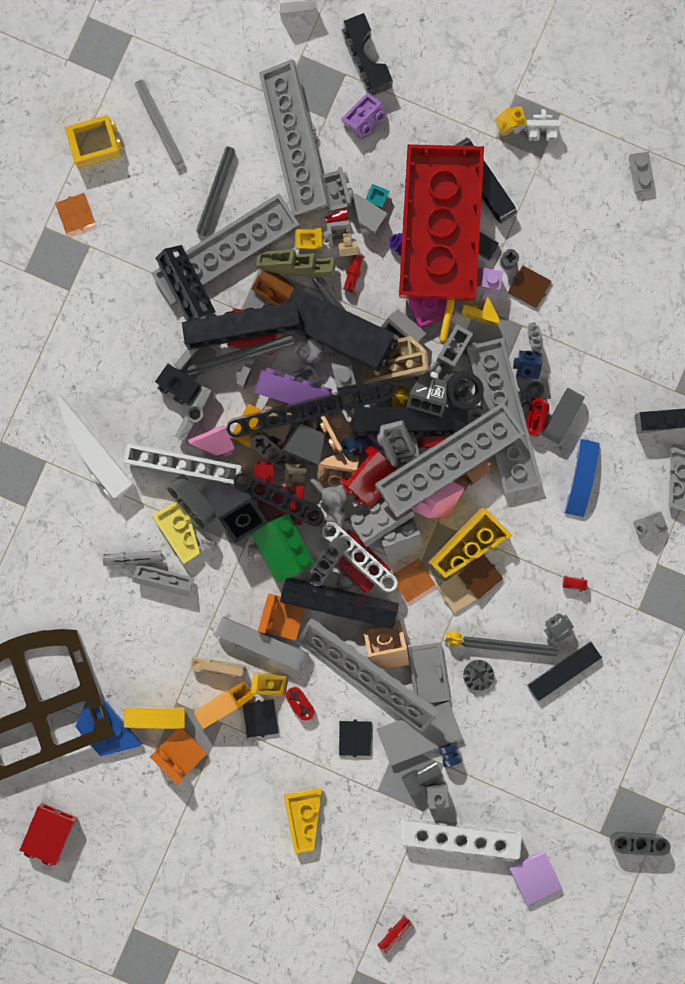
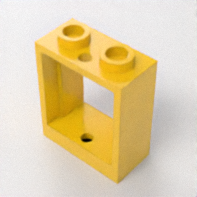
(95, 157)

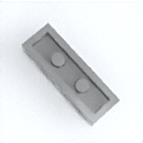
(163, 580)

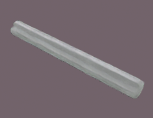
(158, 121)

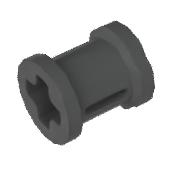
(504, 262)

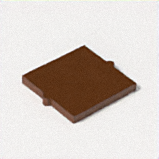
(529, 286)
(480, 576)

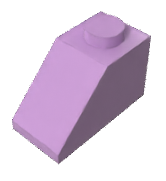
(489, 280)

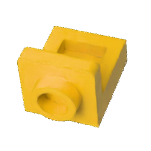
(510, 119)
(309, 239)

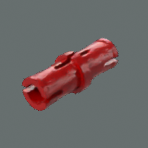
(353, 273)
(394, 934)

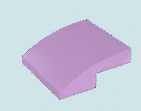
(535, 878)

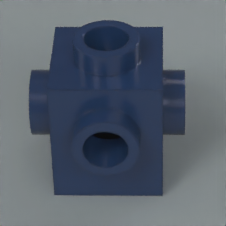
(528, 364)

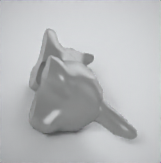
(333, 500)

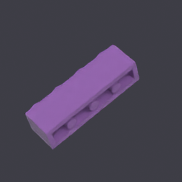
(289, 390)

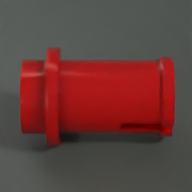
(337, 217)
(575, 583)

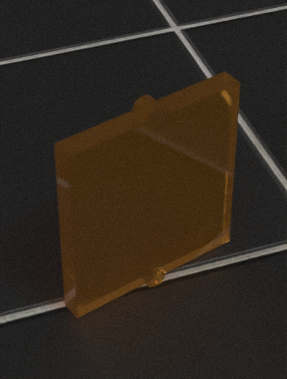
(75, 213)
(413, 580)

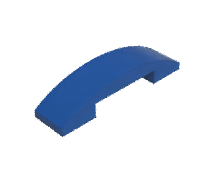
(583, 478)

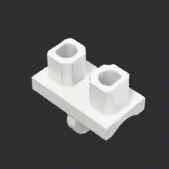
(542, 123)

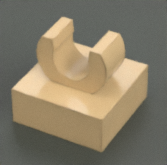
(347, 247)

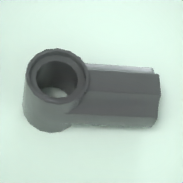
(418, 780)

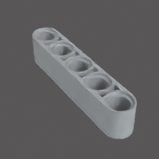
(262, 643)

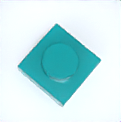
(377, 196)

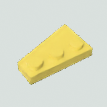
(178, 531)

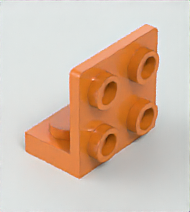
(280, 618)
(178, 755)

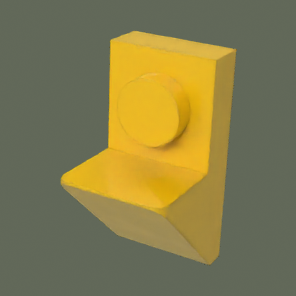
(486, 315)
(268, 684)

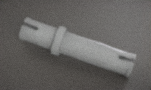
(132, 557)

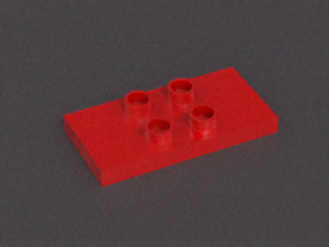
(441, 222)

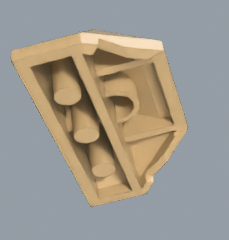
(405, 362)

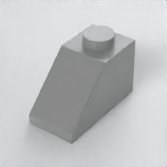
(369, 216)
(342, 371)

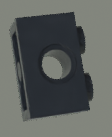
(171, 375)

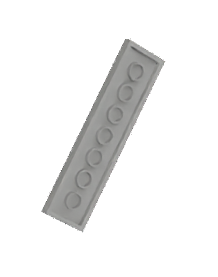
(294, 138)
(235, 243)
(449, 459)
(517, 461)
(367, 675)

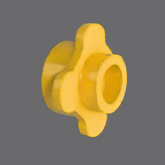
(454, 638)

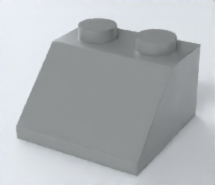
(402, 326)

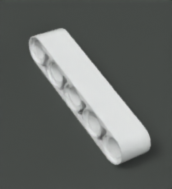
(368, 561)

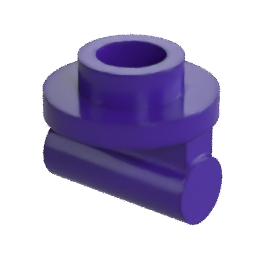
(396, 243)

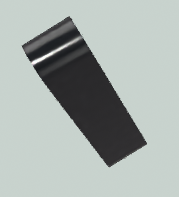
(493, 192)
(283, 505)

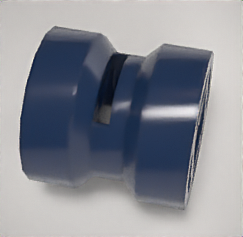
(354, 446)
(450, 754)

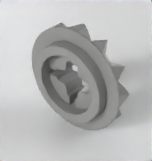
(535, 337)

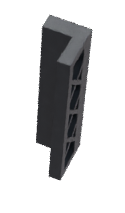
(181, 284)

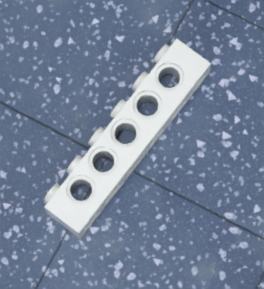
(181, 464)
(509, 852)

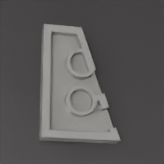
(677, 479)

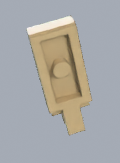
(216, 666)

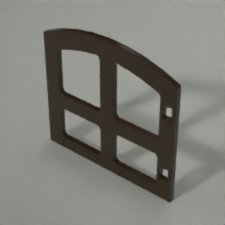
(37, 710)

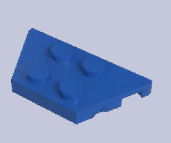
(123, 737)

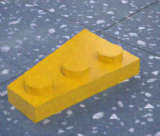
(302, 815)

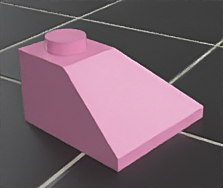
(215, 442)
(440, 503)

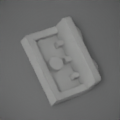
(337, 191)
(396, 441)

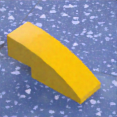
(154, 717)

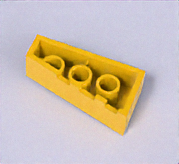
(469, 543)

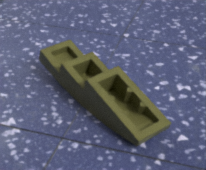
(295, 264)

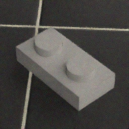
(641, 172)

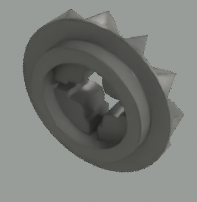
(469, 674)

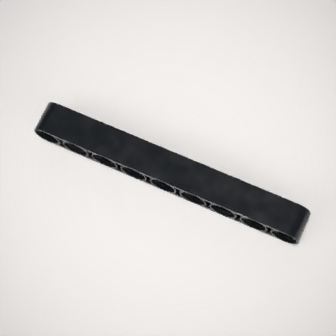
(319, 402)

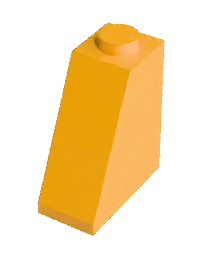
(223, 704)

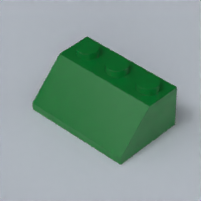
(282, 547)

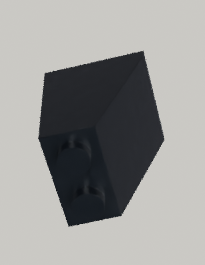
(235, 510)

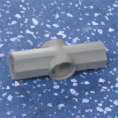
(201, 403)

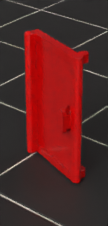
(353, 573)

